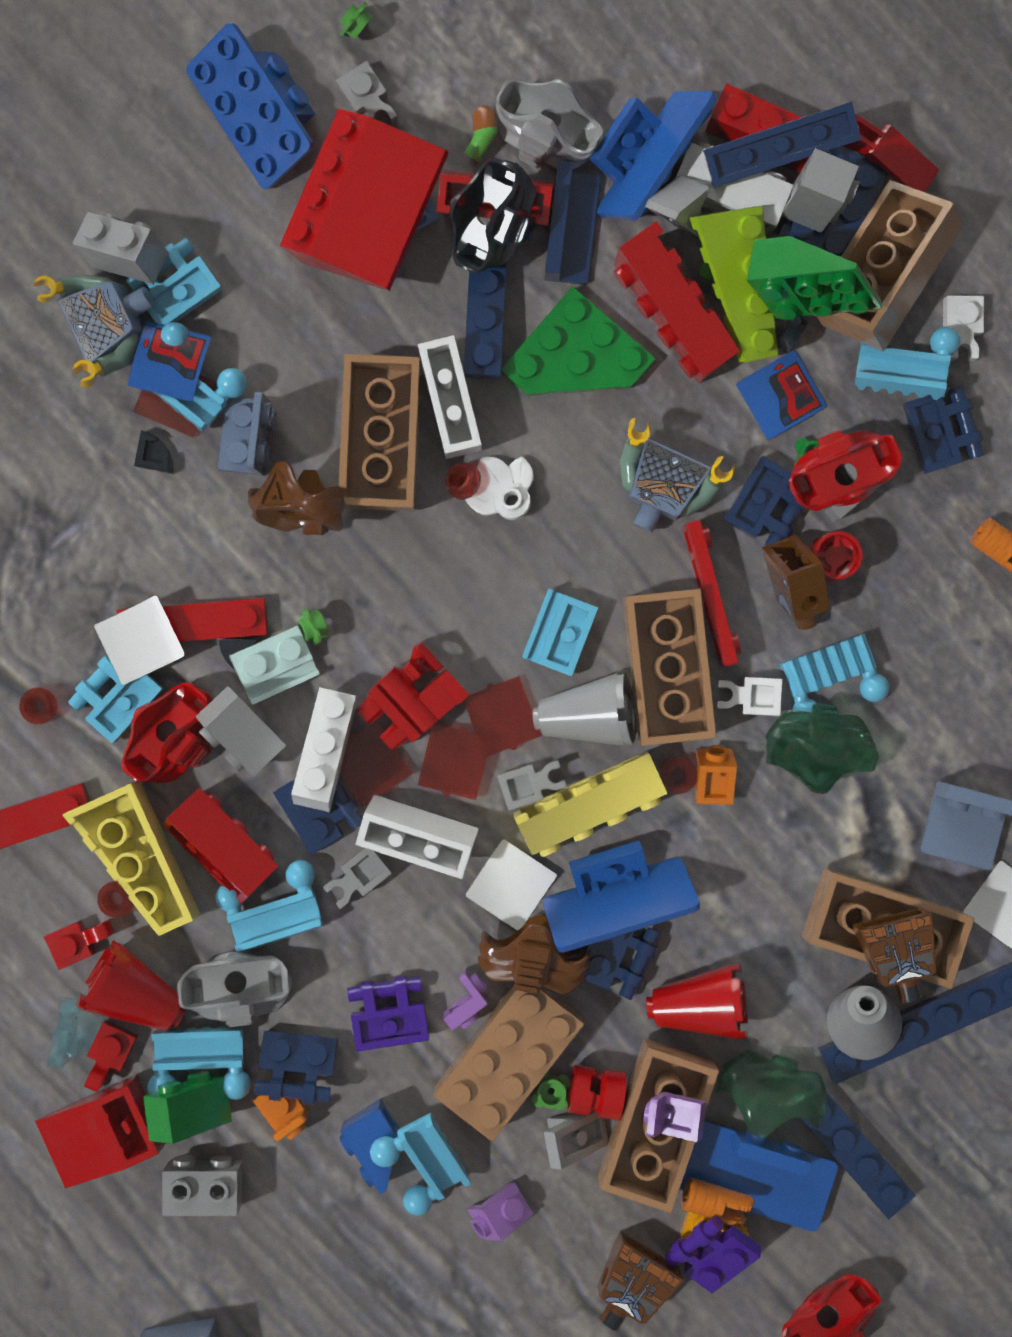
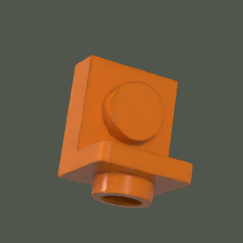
(715, 775)
(284, 1116)

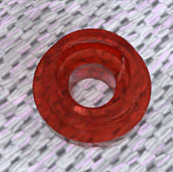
(458, 475)
(27, 705)
(690, 775)
(107, 906)

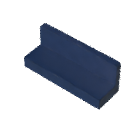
(572, 225)

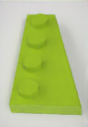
(728, 249)

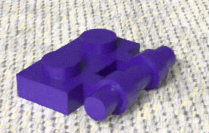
(392, 1024)
(720, 1260)

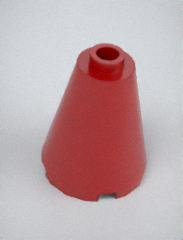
(130, 991)
(702, 1004)

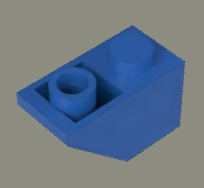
(361, 1132)

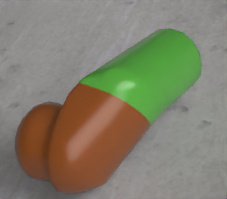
(485, 130)

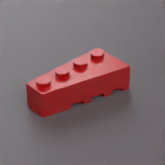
(673, 304)

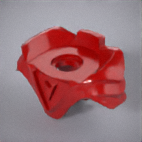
(871, 454)
(151, 759)
(849, 1295)

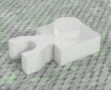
(967, 318)
(757, 696)

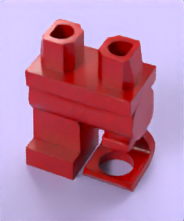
(407, 708)

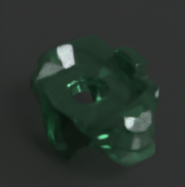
(820, 746)
(773, 1091)

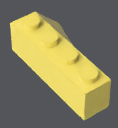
(590, 803)
(137, 855)

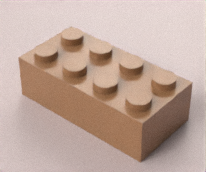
(898, 254)
(380, 432)
(669, 667)
(851, 900)
(507, 1058)
(647, 1166)

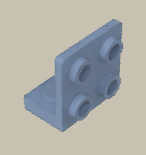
(245, 435)
(964, 825)

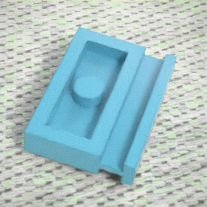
(559, 632)

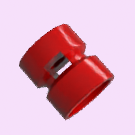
(838, 553)
(609, 1096)

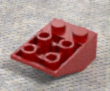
(99, 1134)

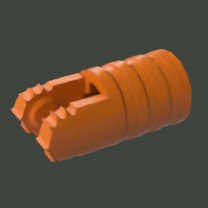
(994, 542)
(714, 1200)

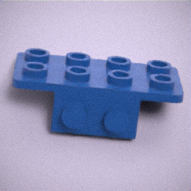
(254, 103)
(644, 149)
(618, 896)
(779, 1176)

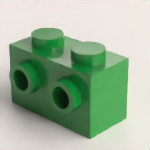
(186, 1108)

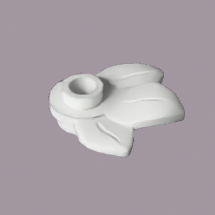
(499, 483)

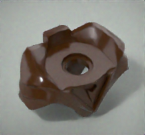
(295, 503)
(532, 959)

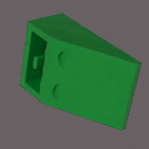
(807, 280)

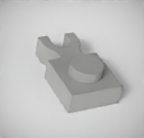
(365, 92)
(524, 785)
(361, 873)

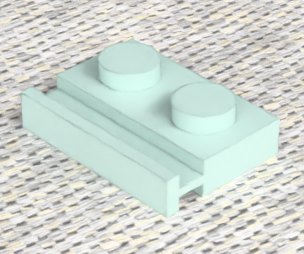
(274, 665)

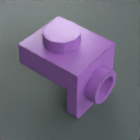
(466, 1010)
(675, 1116)
(500, 1213)

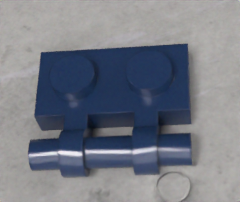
(934, 433)
(759, 497)
(316, 826)
(608, 954)
(298, 1055)

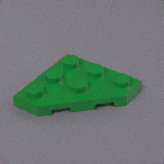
(576, 352)

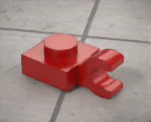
(75, 943)
(110, 1051)

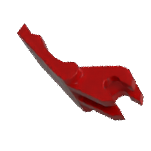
(894, 154)

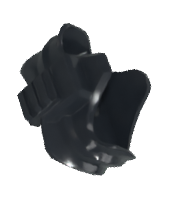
(494, 244)

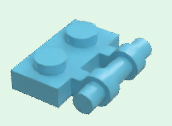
(183, 290)
(115, 711)

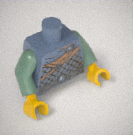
(102, 320)
(665, 479)

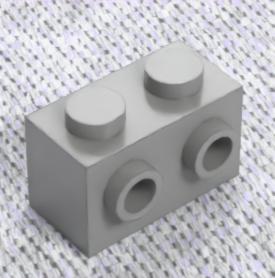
(121, 247)
(239, 731)
(202, 1186)

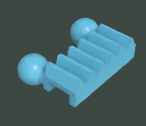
(908, 369)
(206, 402)
(834, 665)
(276, 919)
(201, 1050)
(430, 1155)

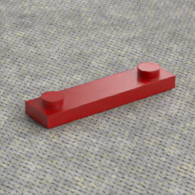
(698, 541)
(217, 619)
(39, 815)

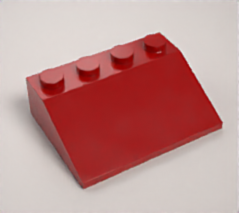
(363, 200)

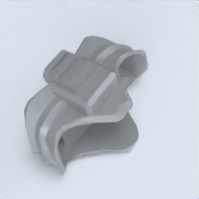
(524, 126)
(206, 992)

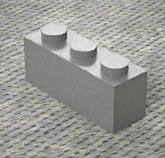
(821, 191)

